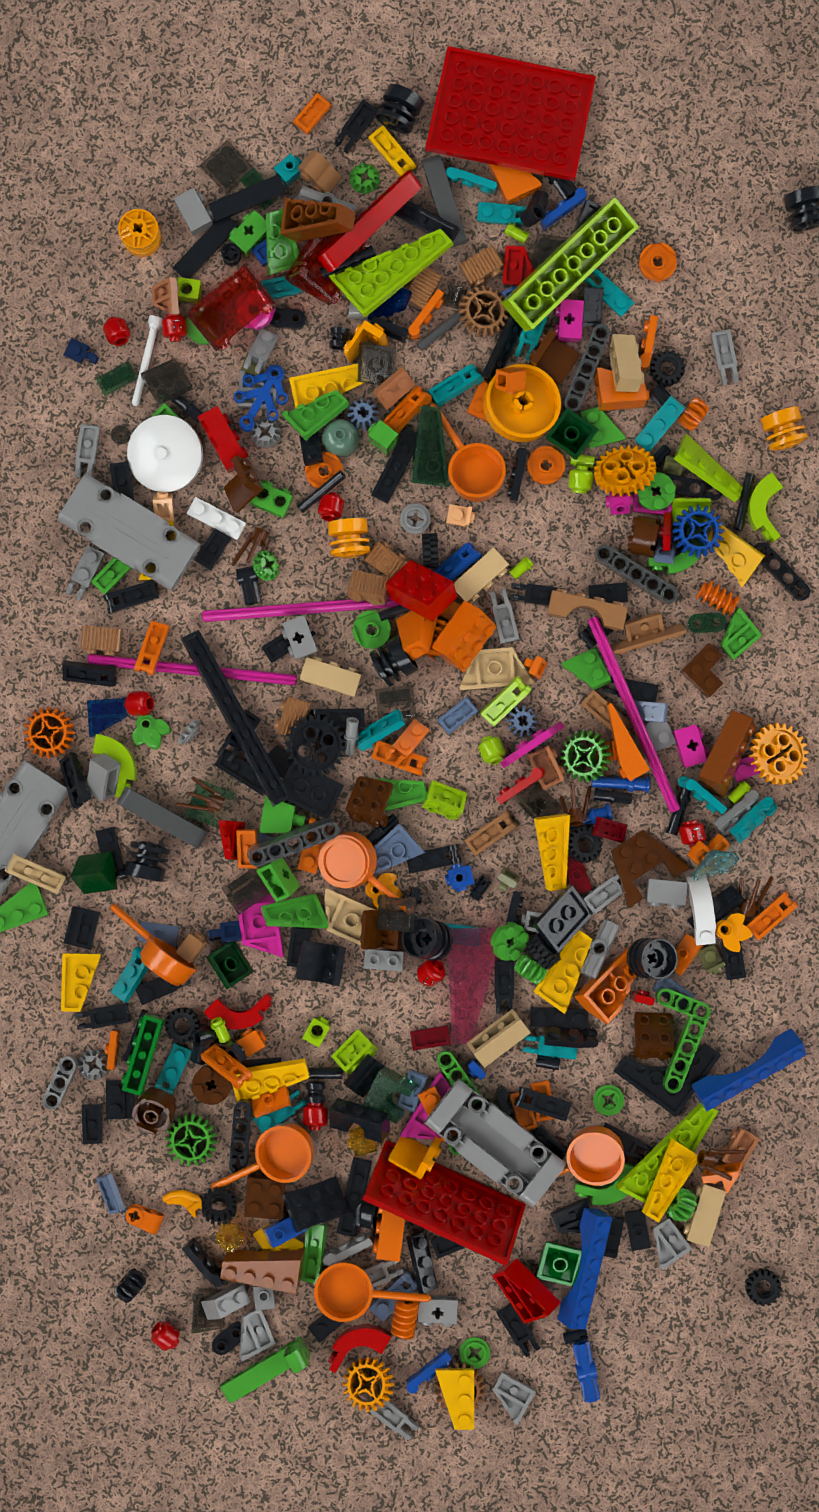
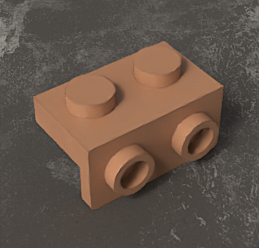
(393, 388)
(546, 758)
(740, 1140)

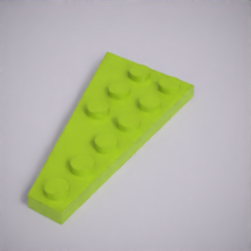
(386, 273)
(687, 1132)

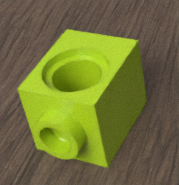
(195, 295)
(316, 1039)

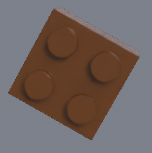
(264, 1198)

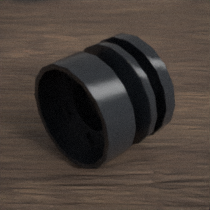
(399, 108)
(805, 208)
(393, 661)
(147, 861)
(429, 939)
(652, 958)

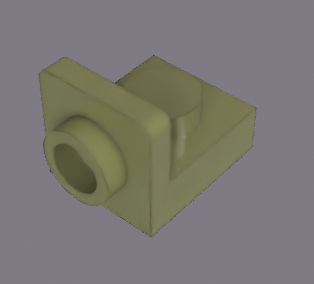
(711, 959)

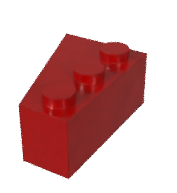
(222, 437)

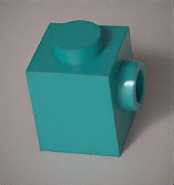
(288, 169)

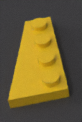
(313, 385)
(553, 847)
(563, 977)
(271, 1077)
(671, 1176)

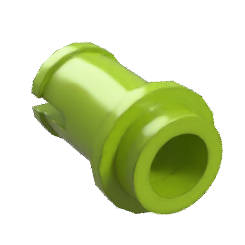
(516, 233)
(583, 460)
(521, 567)
(737, 794)
(218, 1025)

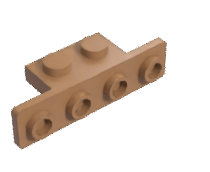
(646, 631)

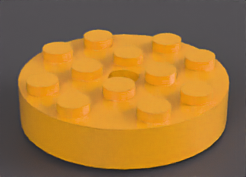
(535, 418)

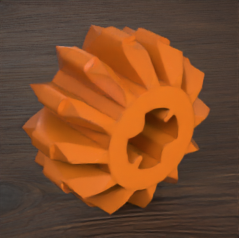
(693, 414)

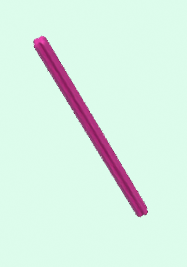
(290, 609)
(190, 669)
(633, 714)

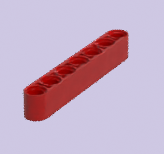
(369, 221)

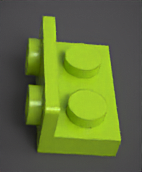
(680, 504)
(444, 800)
(354, 1051)

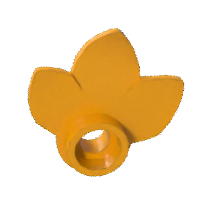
(388, 880)
(735, 931)

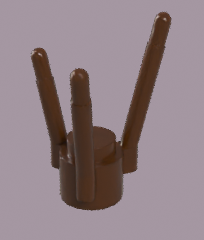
(258, 538)
(214, 802)
(576, 815)
(750, 906)
(709, 1160)

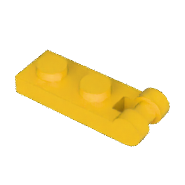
(391, 151)

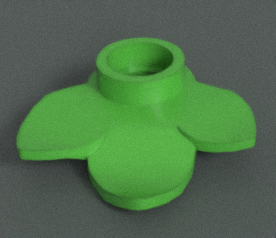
(152, 733)

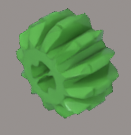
(530, 969)
(682, 1205)

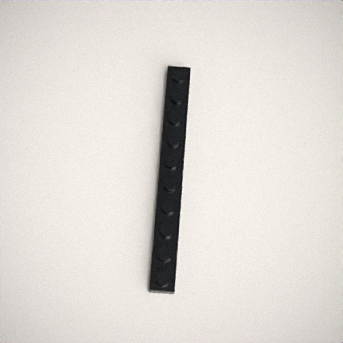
(236, 718)

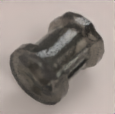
(453, 296)

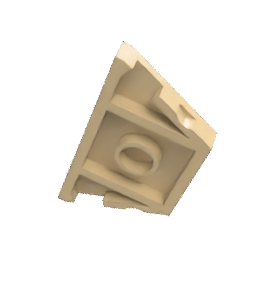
(494, 669)
(344, 915)

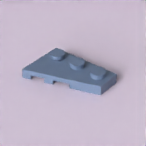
(395, 849)

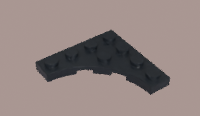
(650, 1078)

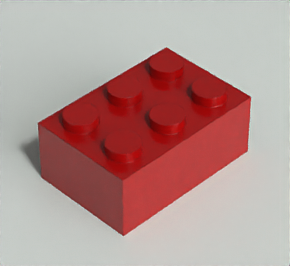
(421, 590)

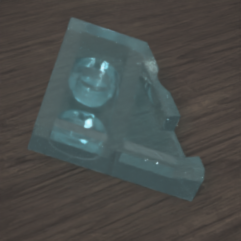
(715, 863)

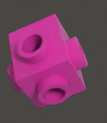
(619, 504)

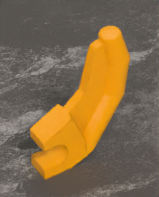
(185, 1198)

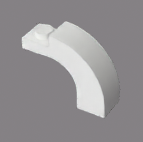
(702, 909)

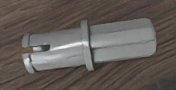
(351, 735)

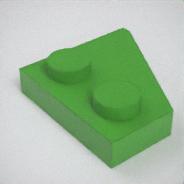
(739, 634)

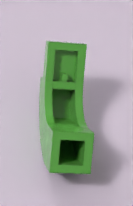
(681, 561)
(604, 1194)

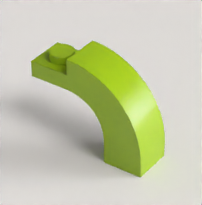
(757, 507)
(121, 754)

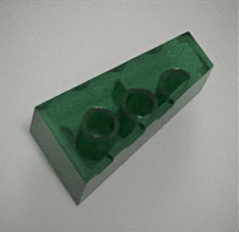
(429, 455)

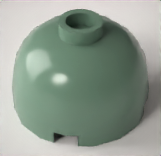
(340, 438)

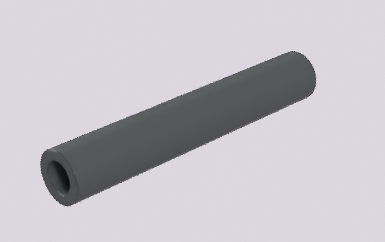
(439, 331)

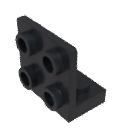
(320, 962)

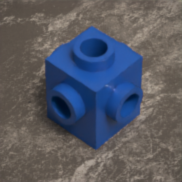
(466, 873)

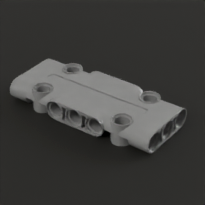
(129, 532)
(23, 815)
(495, 1143)

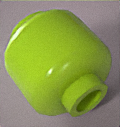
(580, 479)
(491, 750)

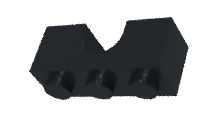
(372, 1121)

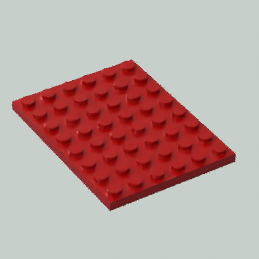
(510, 113)

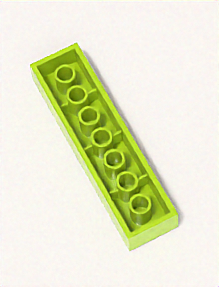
(570, 264)

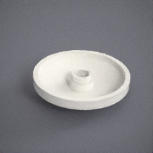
(165, 453)

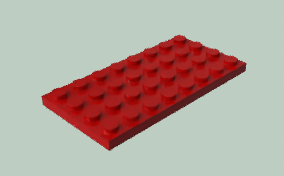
(448, 1206)

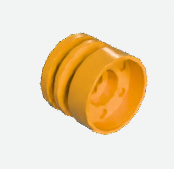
(142, 243)
(784, 428)
(348, 537)

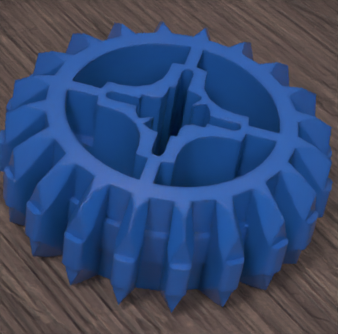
(711, 521)

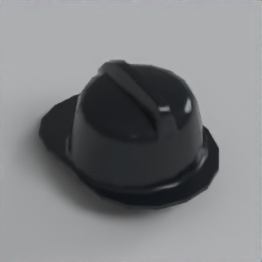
(367, 1216)

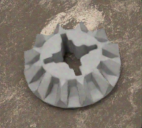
(265, 441)
(409, 511)
(189, 732)
(101, 1062)

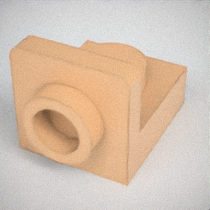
(164, 505)
(460, 515)

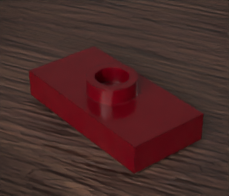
(609, 829)
(577, 876)
(430, 1037)

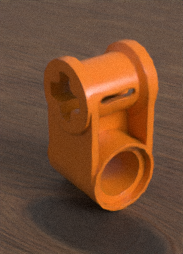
(146, 1219)

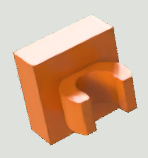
(536, 667)

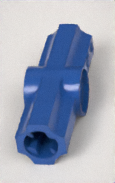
(586, 1371)

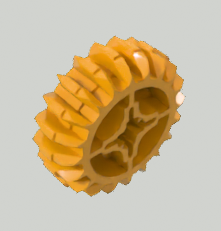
(363, 1377)

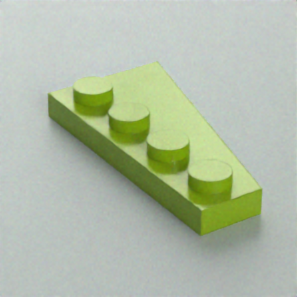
(705, 467)

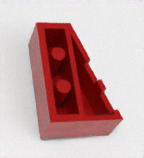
(525, 1291)

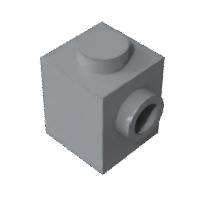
(264, 1298)

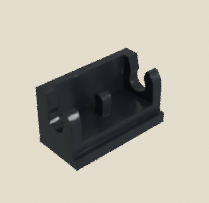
(614, 1236)

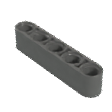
(442, 195)
(587, 360)
(629, 566)
(162, 817)
(283, 839)

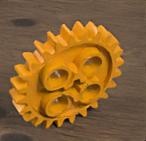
(625, 470)
(769, 738)

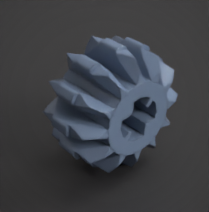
(358, 418)
(529, 721)

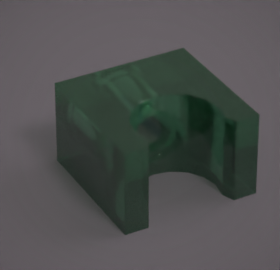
(205, 816)
(382, 1089)

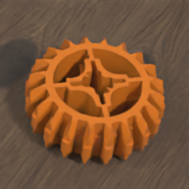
(51, 740)

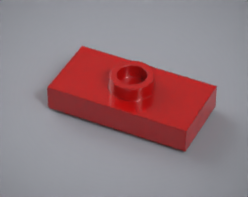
(666, 530)
(642, 997)

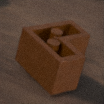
(699, 672)

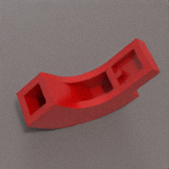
(238, 1019)
(358, 1335)

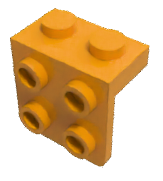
(362, 334)
(414, 1156)

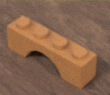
(611, 615)

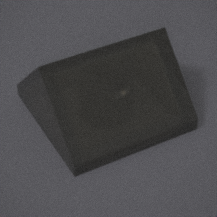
(537, 802)
(199, 1318)

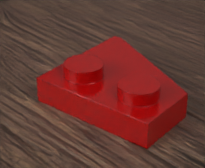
(516, 265)
(229, 838)

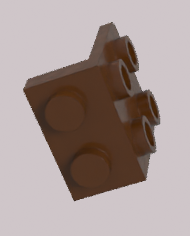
(553, 357)
(244, 485)
(369, 801)
(376, 938)
(653, 1035)

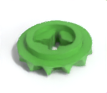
(367, 186)
(260, 561)
(609, 1109)
(465, 1351)

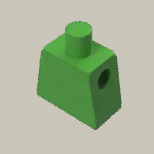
(279, 818)

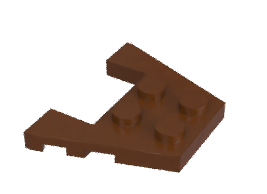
(639, 856)

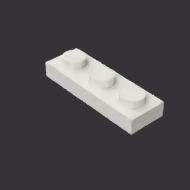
(216, 518)

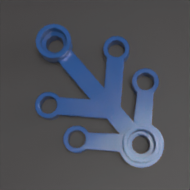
(262, 394)

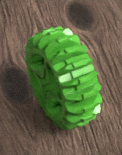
(581, 750)
(192, 1148)

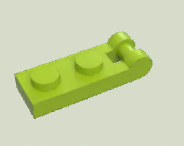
(505, 701)

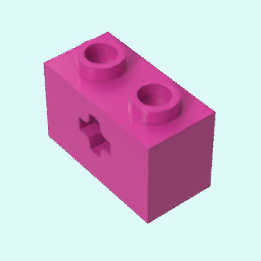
(573, 310)
(686, 755)

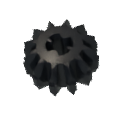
(130, 1285)

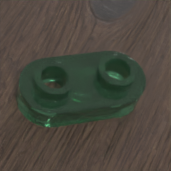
(706, 623)

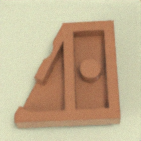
(166, 295)

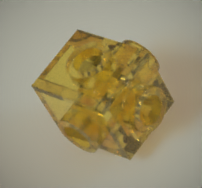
(359, 1144)
(234, 1231)

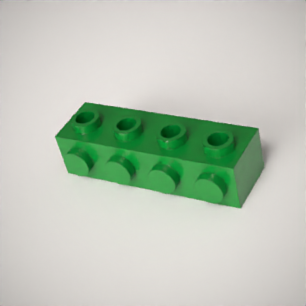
(144, 1051)

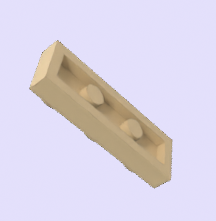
(35, 873)

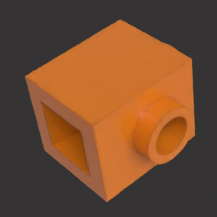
(510, 379)
(252, 1041)

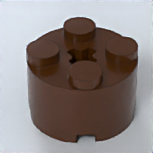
(644, 536)
(201, 1087)
(154, 1110)

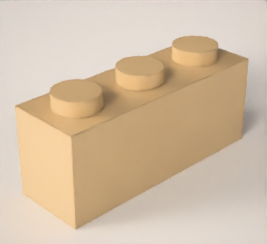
(625, 363)
(481, 576)
(331, 676)
(498, 1038)
(704, 1219)

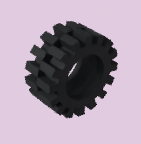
(671, 357)
(430, 550)
(581, 856)
(542, 952)
(170, 1024)
(219, 1215)
(773, 1293)

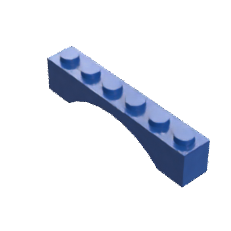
(718, 1088)
(594, 1235)

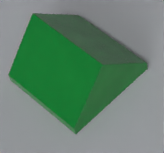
(559, 1263)

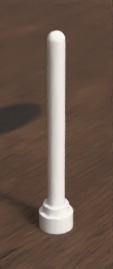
(154, 325)

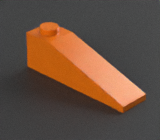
(627, 753)
(606, 994)

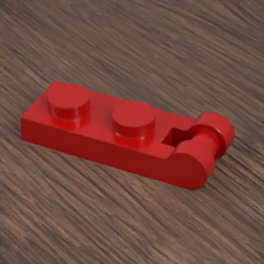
(521, 784)

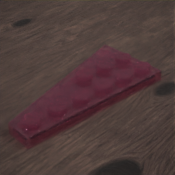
(469, 975)

